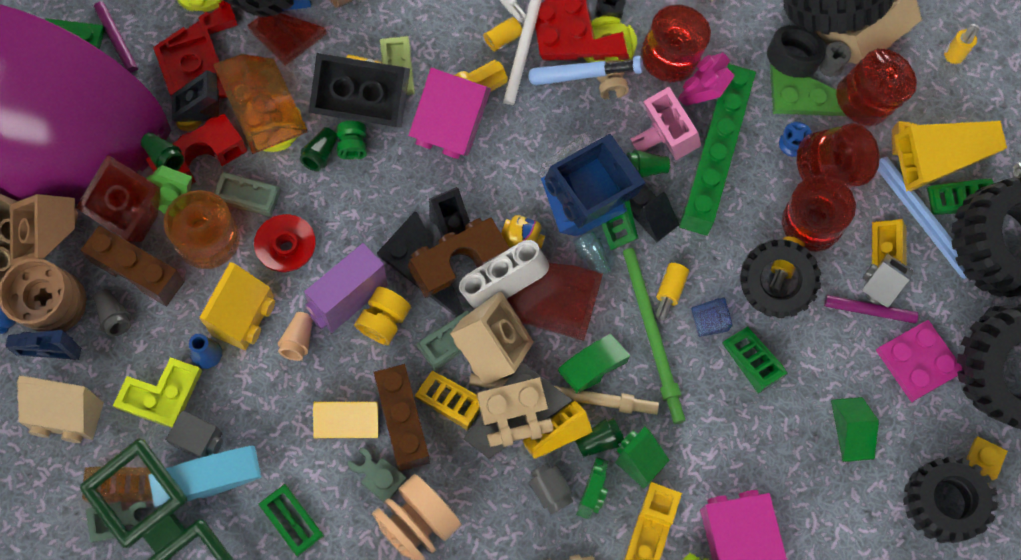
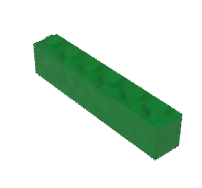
(717, 153)

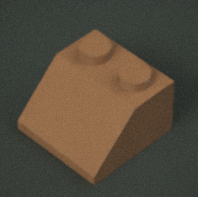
(39, 225)

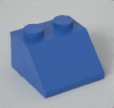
(591, 186)

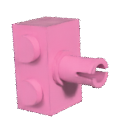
(669, 125)

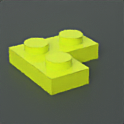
(160, 402)

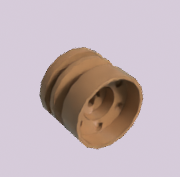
(34, 282)

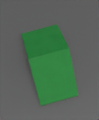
(855, 429)

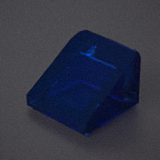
(712, 317)

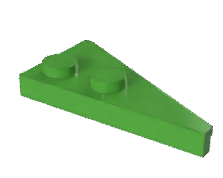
(802, 96)

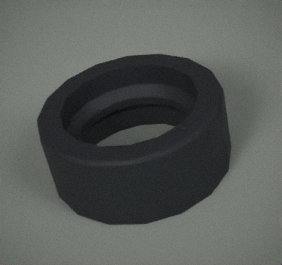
(792, 64)

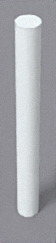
(522, 51)

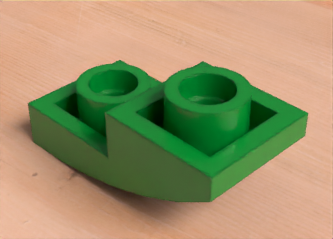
(593, 362)

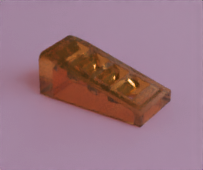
(120, 495)

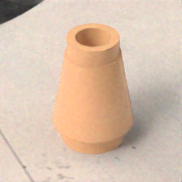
(296, 338)

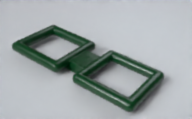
(161, 527)

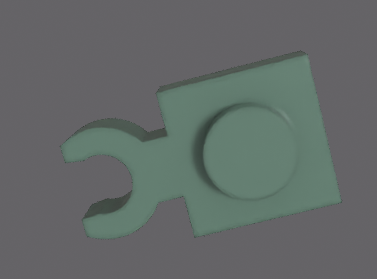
(380, 478)
(99, 531)

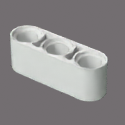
(505, 273)

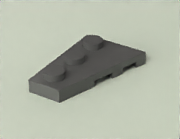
(554, 398)

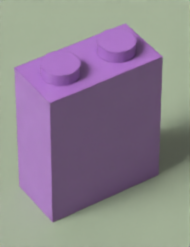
(345, 288)

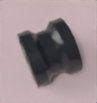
(604, 9)

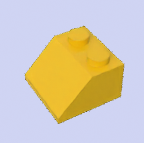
(237, 307)

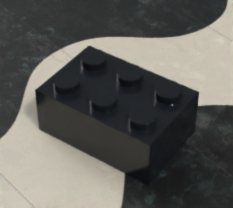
(359, 90)

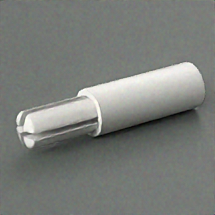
(514, 8)

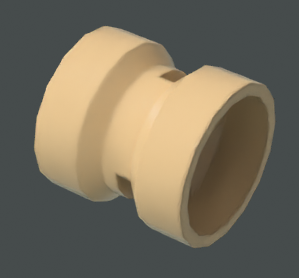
(613, 82)

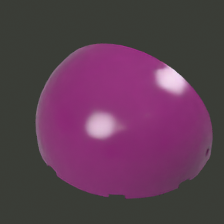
(65, 110)

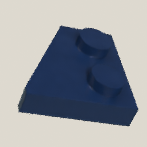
(44, 344)

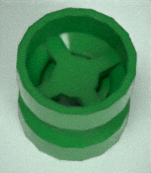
(351, 140)

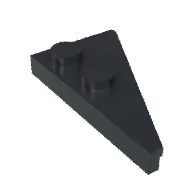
(398, 253)

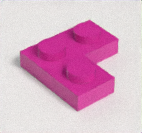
(708, 81)

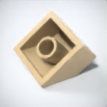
(492, 339)
(58, 409)

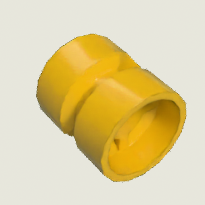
(384, 313)

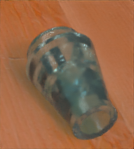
(592, 253)

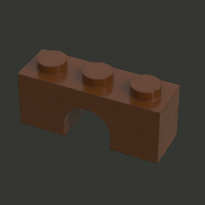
(134, 264)
(432, 266)
(402, 417)

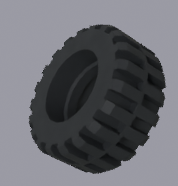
(835, 14)
(981, 240)
(985, 361)

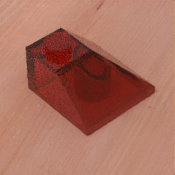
(121, 200)

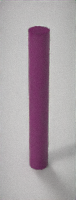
(115, 36)
(871, 309)

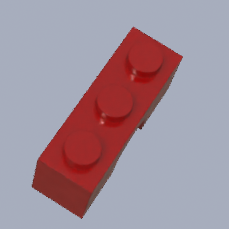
(214, 138)

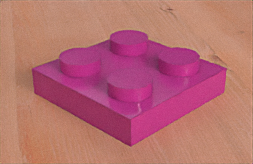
(919, 360)

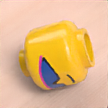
(522, 229)

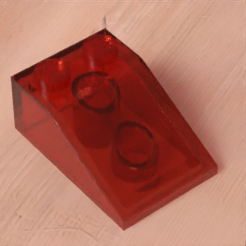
(559, 300)

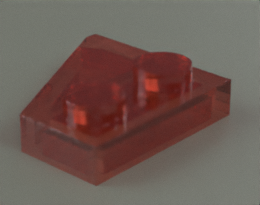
(286, 35)

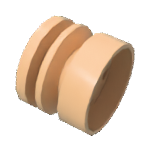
(416, 519)

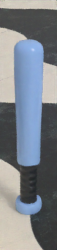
(572, 72)

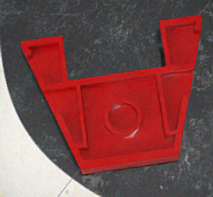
(567, 33)
(191, 51)

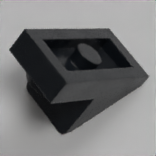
(197, 99)
(448, 212)
(654, 213)

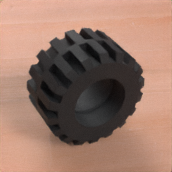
(800, 297)
(973, 488)

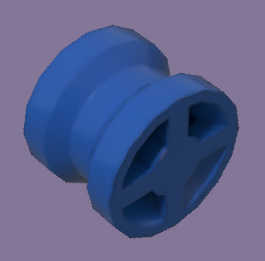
(793, 132)

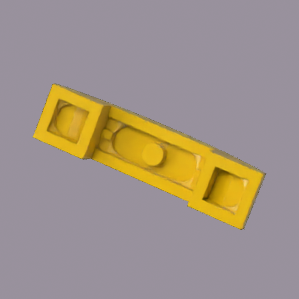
(653, 523)

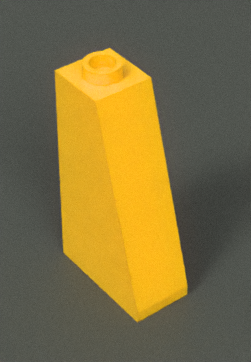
(942, 149)

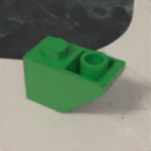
(641, 456)

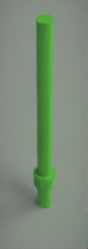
(669, 390)

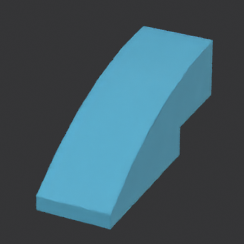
(210, 474)

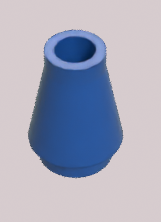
(204, 351)

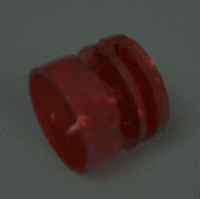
(675, 43)
(876, 87)
(840, 152)
(828, 201)

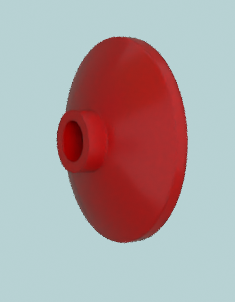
(278, 231)

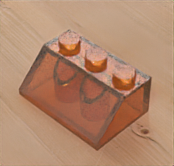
(260, 100)

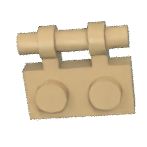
(510, 402)

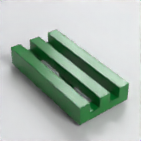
(307, 542)

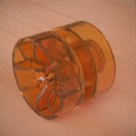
(201, 229)

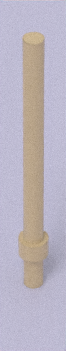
(625, 403)

